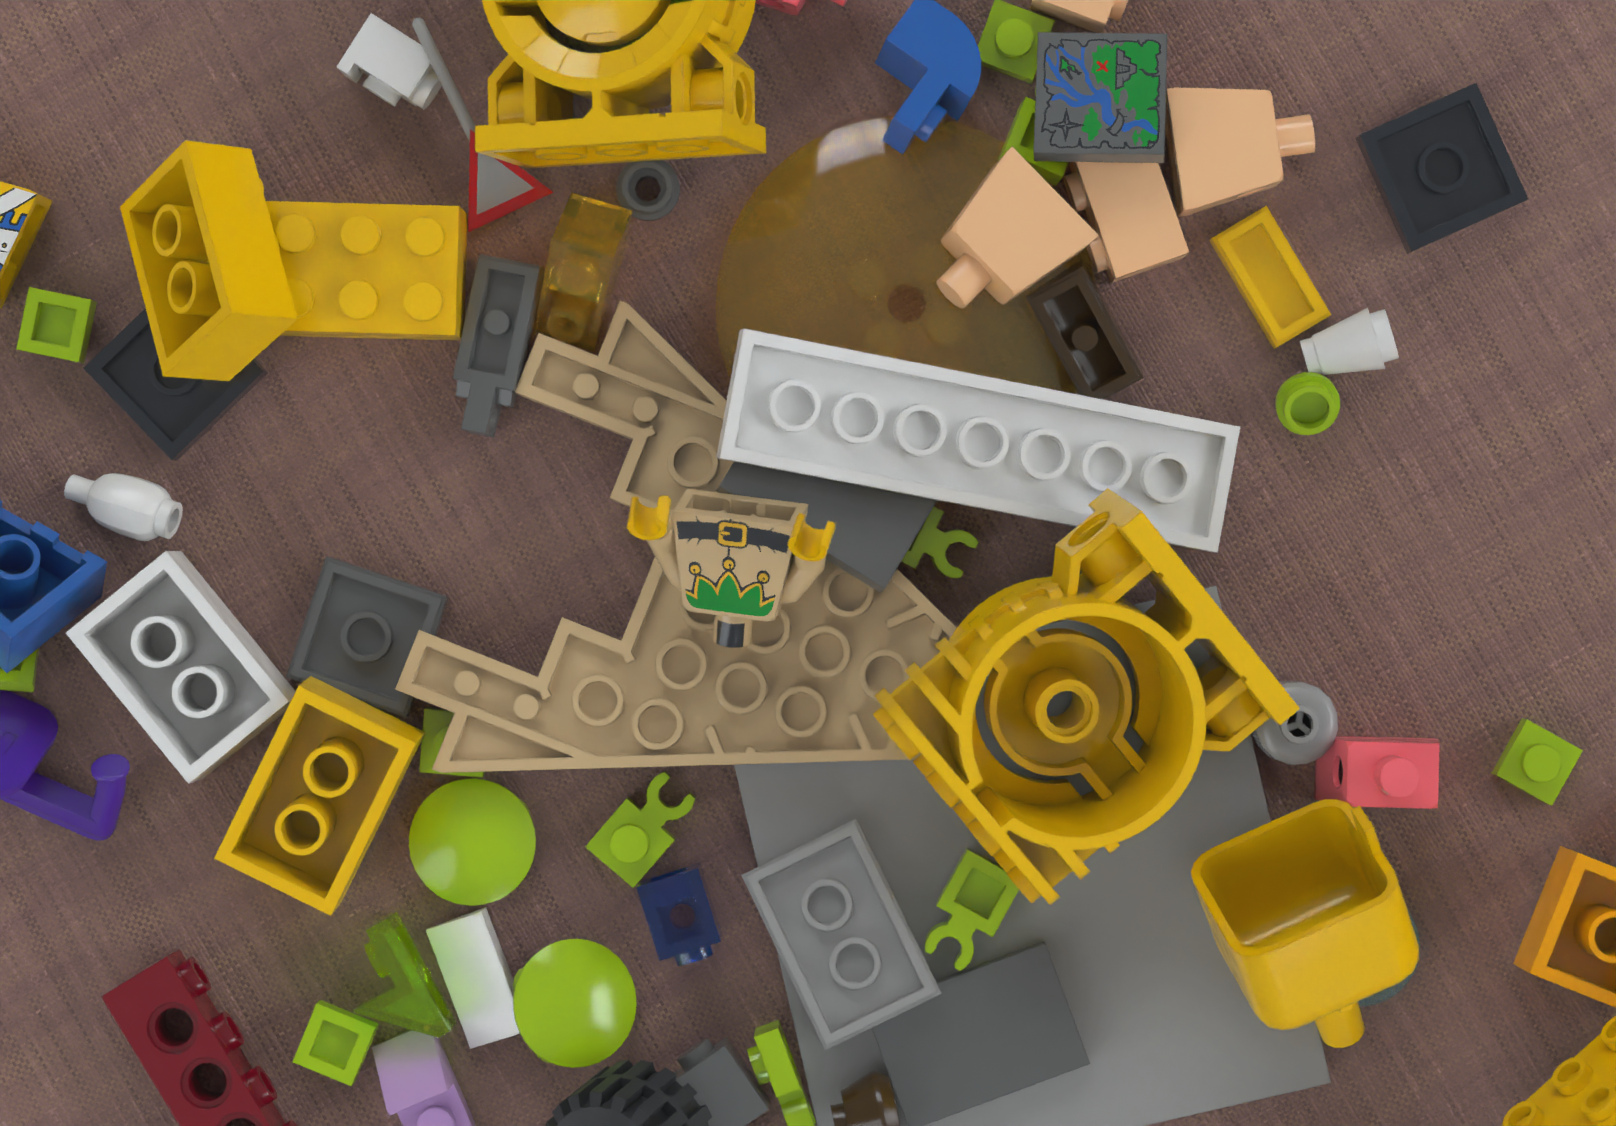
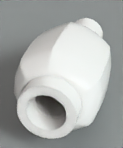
(127, 505)

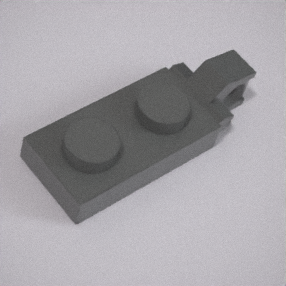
(496, 339)

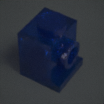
(666, 891)

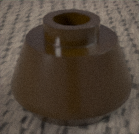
(867, 1103)

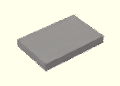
(841, 934)

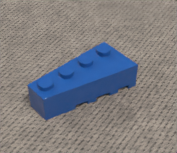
(40, 586)

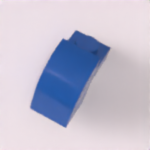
(935, 59)

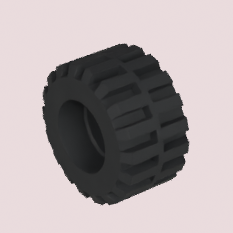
(631, 1098)

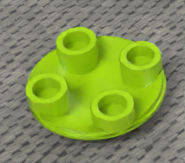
(472, 841)
(574, 1003)

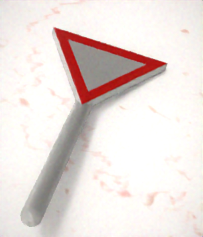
(493, 184)

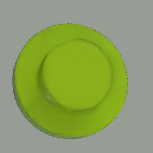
(1307, 403)

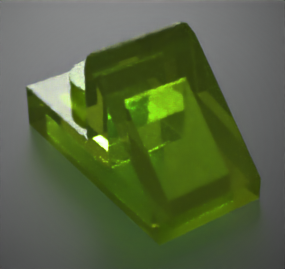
(414, 997)

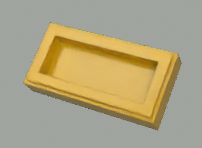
(1270, 277)

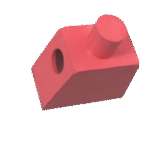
(1380, 772)

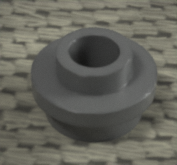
(633, 174)

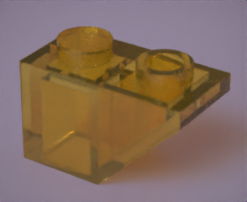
(582, 270)

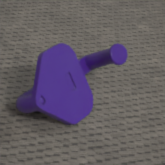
(25, 739)

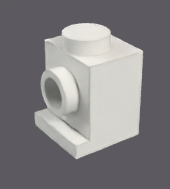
(393, 64)

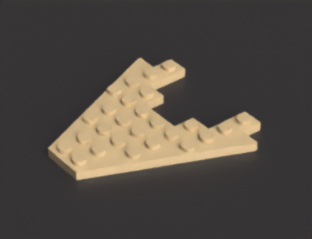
(667, 687)

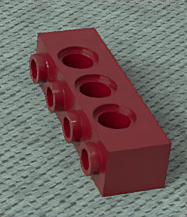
(174, 1062)

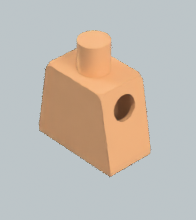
(1228, 144)
(1010, 234)

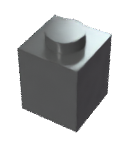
(722, 1083)

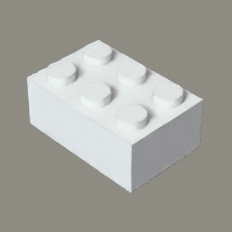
(183, 665)

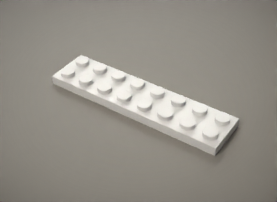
(972, 438)

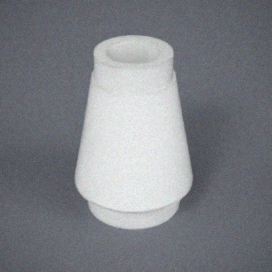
(1351, 345)

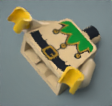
(733, 555)

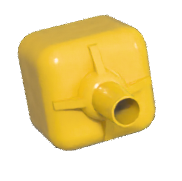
(1308, 918)

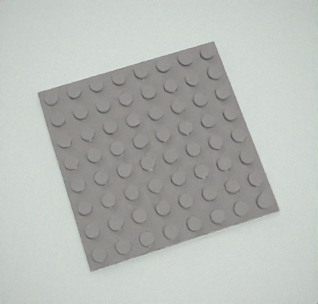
(1126, 940)

